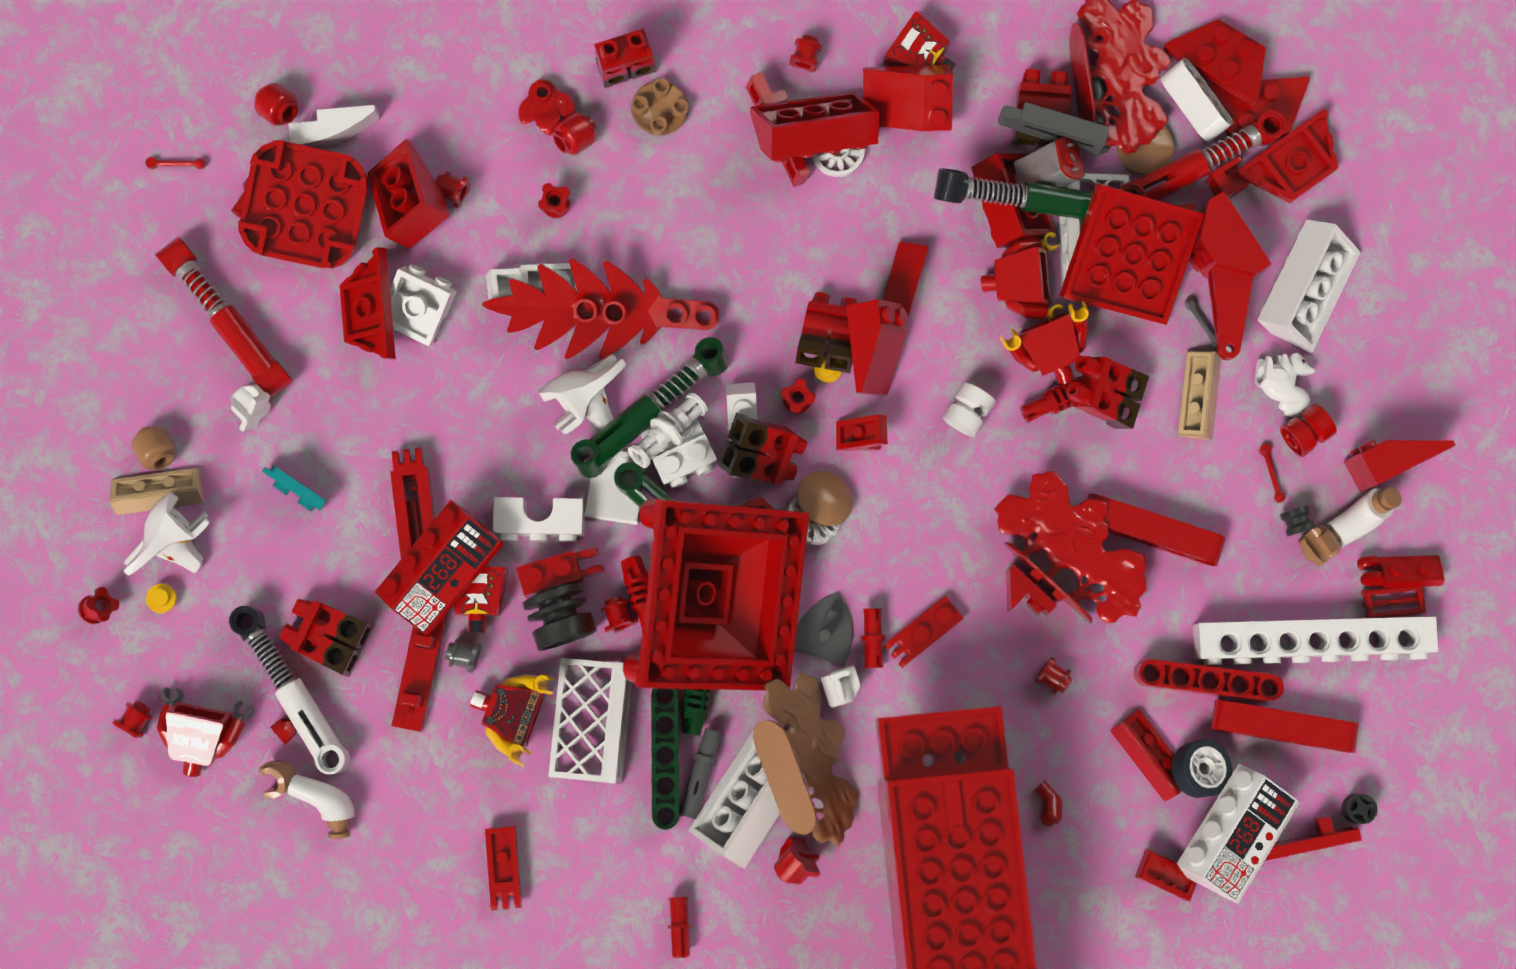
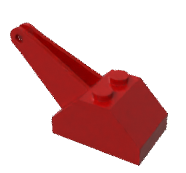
(1230, 261)

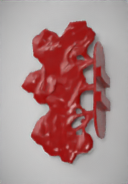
(1073, 541)

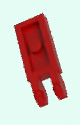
(1402, 571)

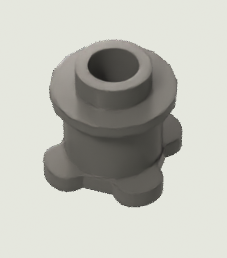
(463, 655)

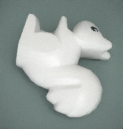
(1279, 382)

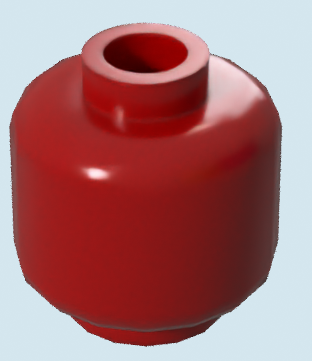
(276, 104)
(574, 133)

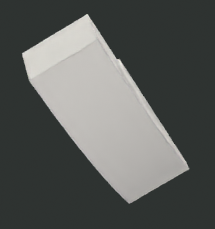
(333, 126)
(499, 279)

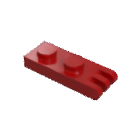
(925, 630)
(503, 866)

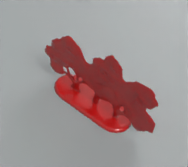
(1125, 66)

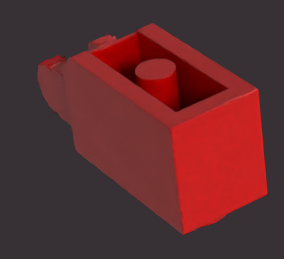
(556, 571)

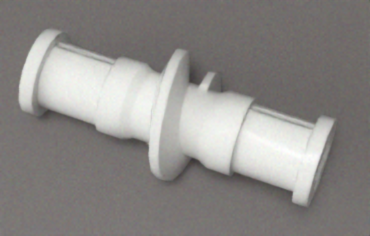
(667, 429)

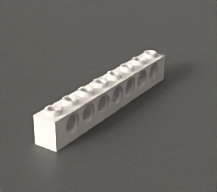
(1420, 633)

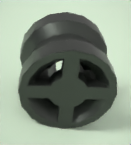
(1297, 520)
(1365, 807)

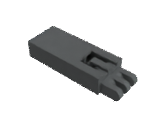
(1054, 125)

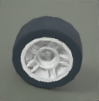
(1214, 772)

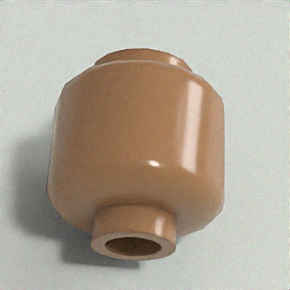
(154, 447)

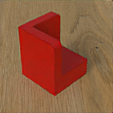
(1226, 180)

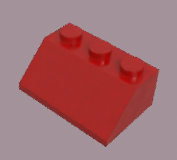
(1007, 221)

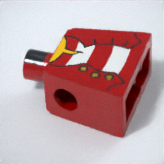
(919, 45)
(483, 598)

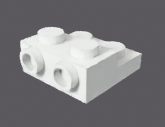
(419, 303)
(682, 461)

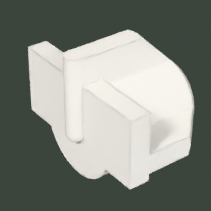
(250, 405)
(841, 686)

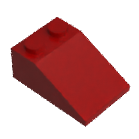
(911, 96)
(406, 196)
(876, 342)
(1376, 463)

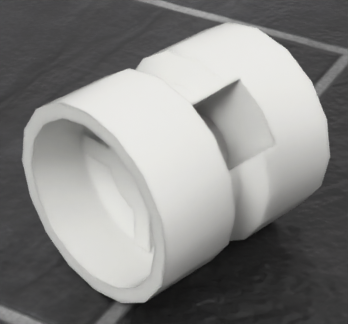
(968, 410)

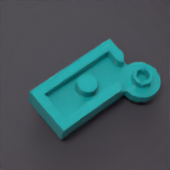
(286, 483)

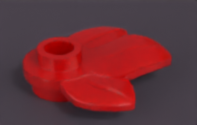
(545, 110)

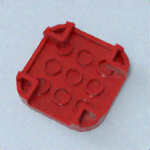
(303, 204)

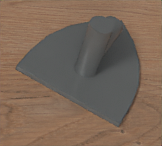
(826, 630)

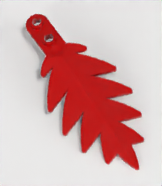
(596, 309)

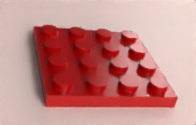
(1131, 254)

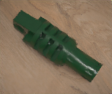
(694, 710)

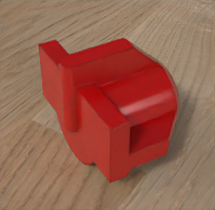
(796, 861)

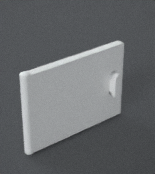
(606, 500)

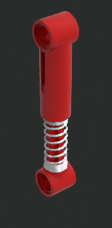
(1198, 162)
(225, 319)

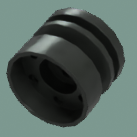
(559, 616)

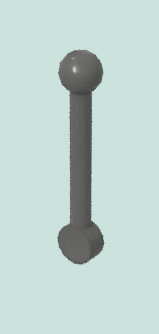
(1192, 307)

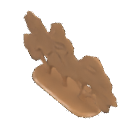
(808, 749)

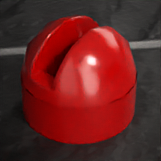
(284, 730)

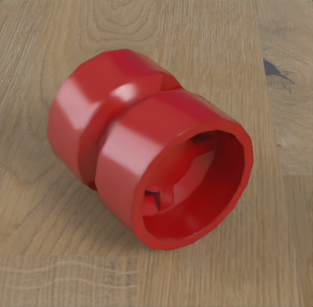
(1312, 427)

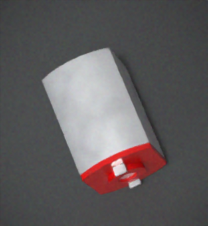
(1052, 165)

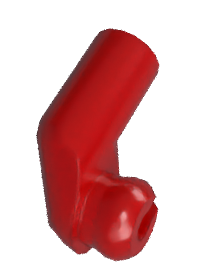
(1053, 804)

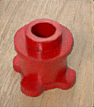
(806, 53)
(453, 188)
(552, 194)
(798, 388)
(97, 607)
(618, 615)
(1054, 676)
(134, 718)

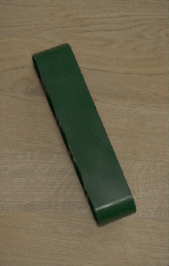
(661, 770)

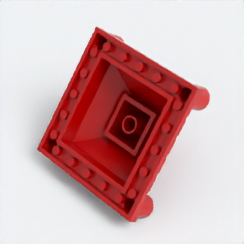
(719, 596)

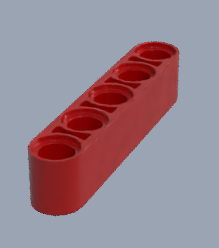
(1162, 532)
(1222, 680)
(1285, 726)

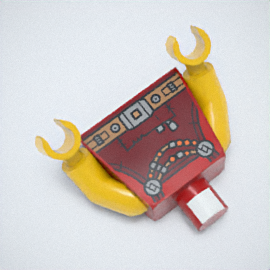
(512, 712)

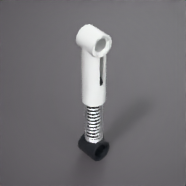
(291, 692)

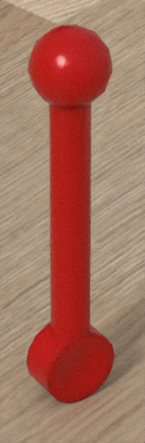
(152, 163)
(1265, 451)

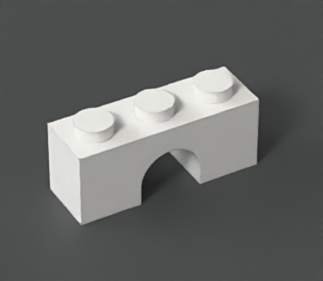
(564, 522)

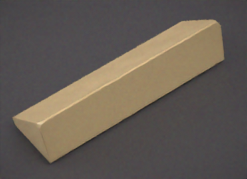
(1199, 395)
(144, 491)

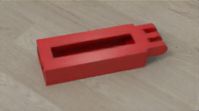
(415, 514)

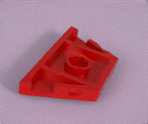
(1223, 58)
(1275, 94)
(1294, 161)
(368, 308)

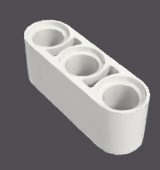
(1196, 100)

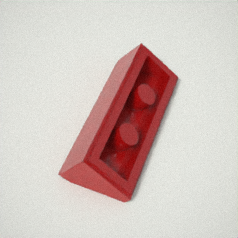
(905, 274)
(1147, 752)

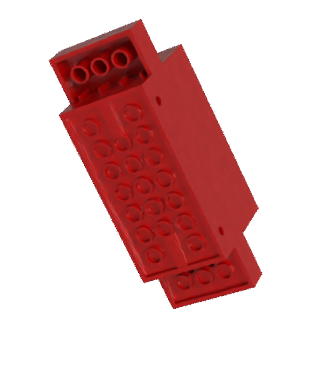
(953, 842)

